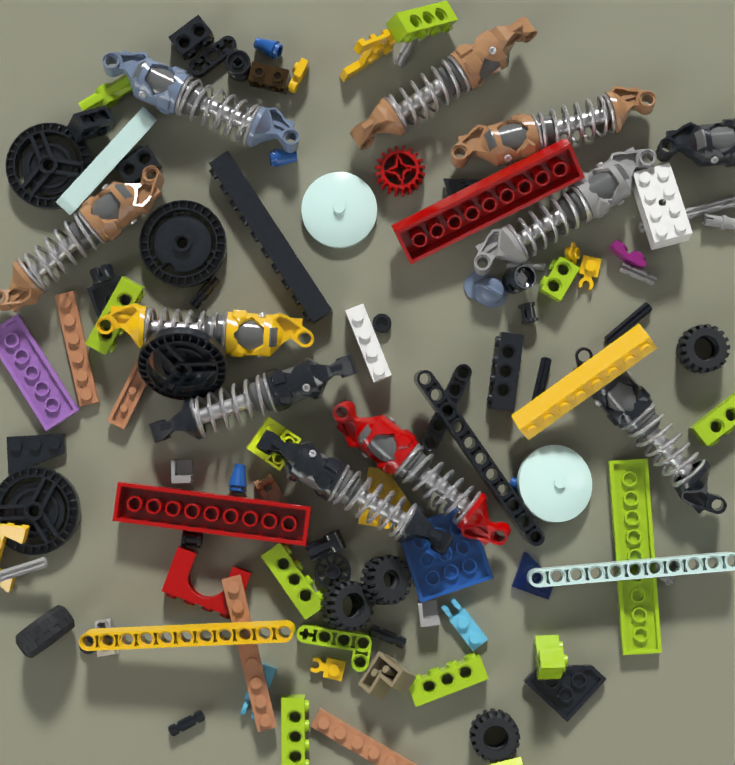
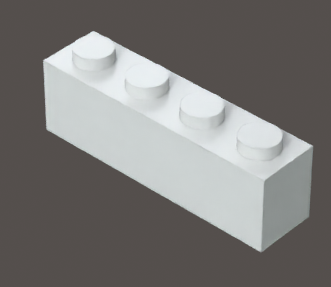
(368, 343)

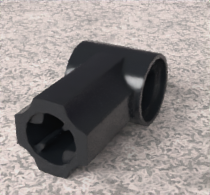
(328, 544)

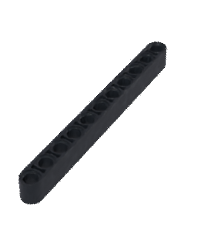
(487, 462)

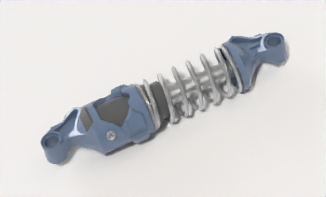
(178, 94)

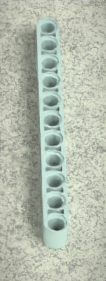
(624, 569)

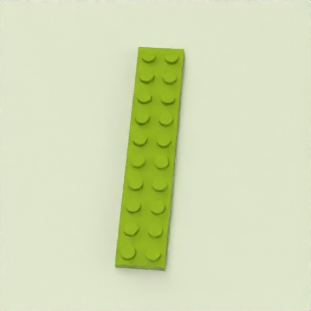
(632, 541)

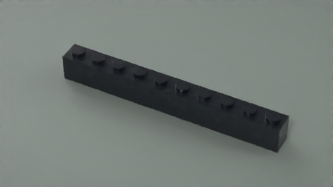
(270, 237)

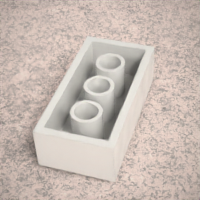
(661, 206)

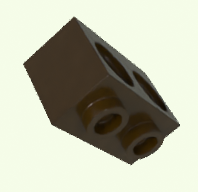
(269, 77)

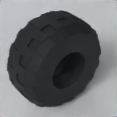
(44, 631)

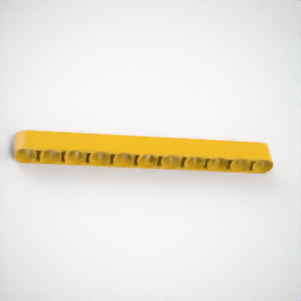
(179, 640)

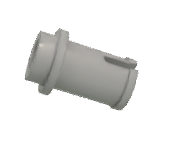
(668, 579)

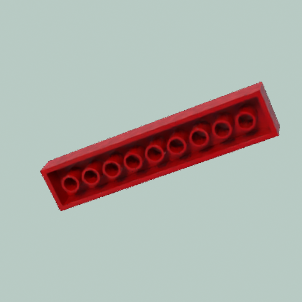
(488, 200)
(212, 513)

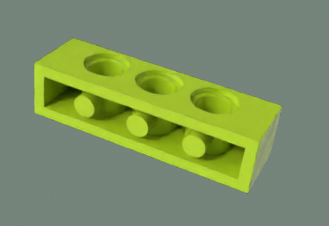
(421, 22)
(99, 341)
(702, 427)
(305, 607)
(440, 689)
(289, 704)

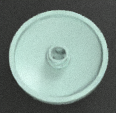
(339, 210)
(554, 483)

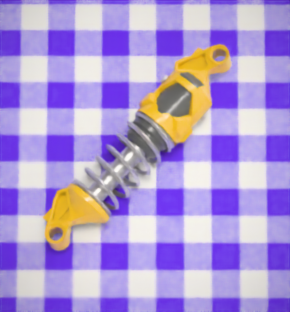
(236, 331)

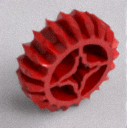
(408, 169)

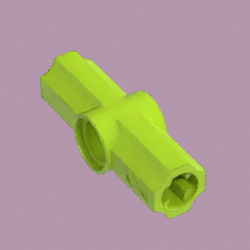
(107, 94)

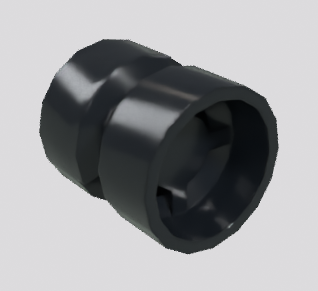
(238, 65)
(519, 279)

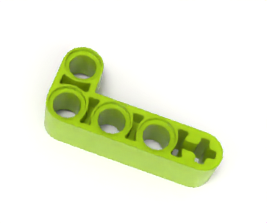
(352, 645)

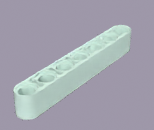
(106, 161)

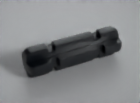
(204, 292)
(387, 636)
(186, 723)

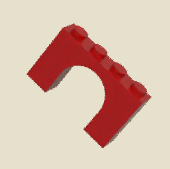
(179, 583)

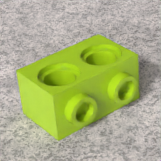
(562, 281)

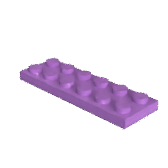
(34, 374)

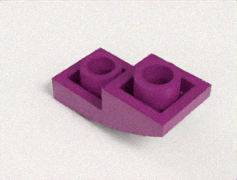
(634, 258)

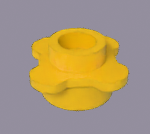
(572, 253)

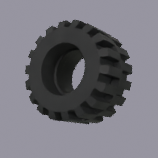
(717, 343)
(333, 606)
(498, 751)

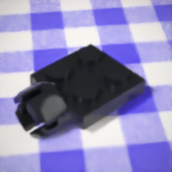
(103, 287)

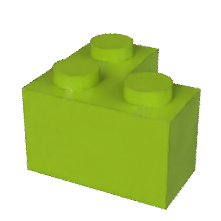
(549, 657)

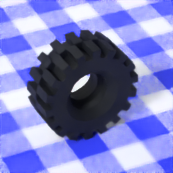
(374, 580)

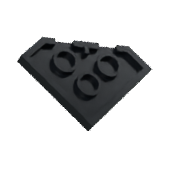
(570, 691)

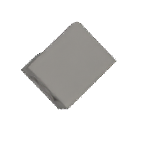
(181, 471)
(428, 613)

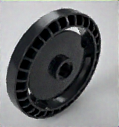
(36, 160)
(177, 229)
(185, 360)
(48, 501)

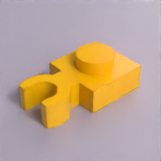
(299, 71)
(589, 269)
(332, 668)

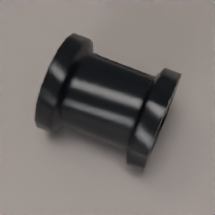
(528, 313)
(191, 539)

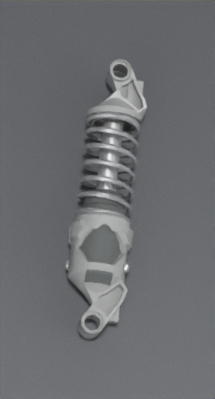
(581, 202)

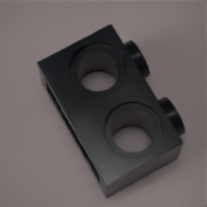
(188, 34)
(90, 123)
(136, 161)

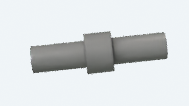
(536, 266)

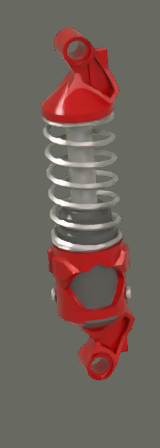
(400, 454)

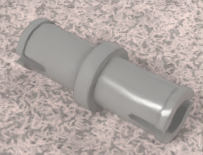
(722, 222)

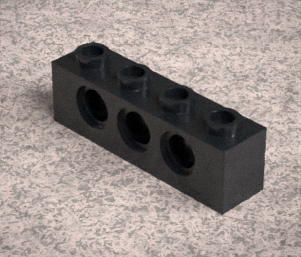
(515, 344)

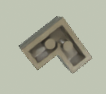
(383, 674)

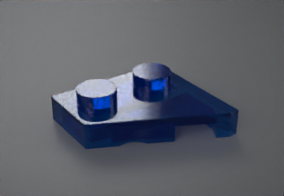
(520, 579)

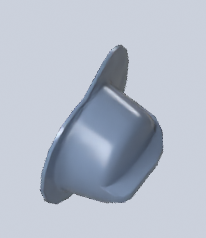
(485, 290)

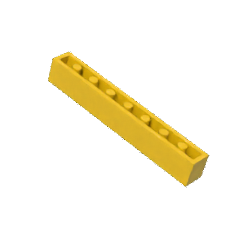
(584, 381)

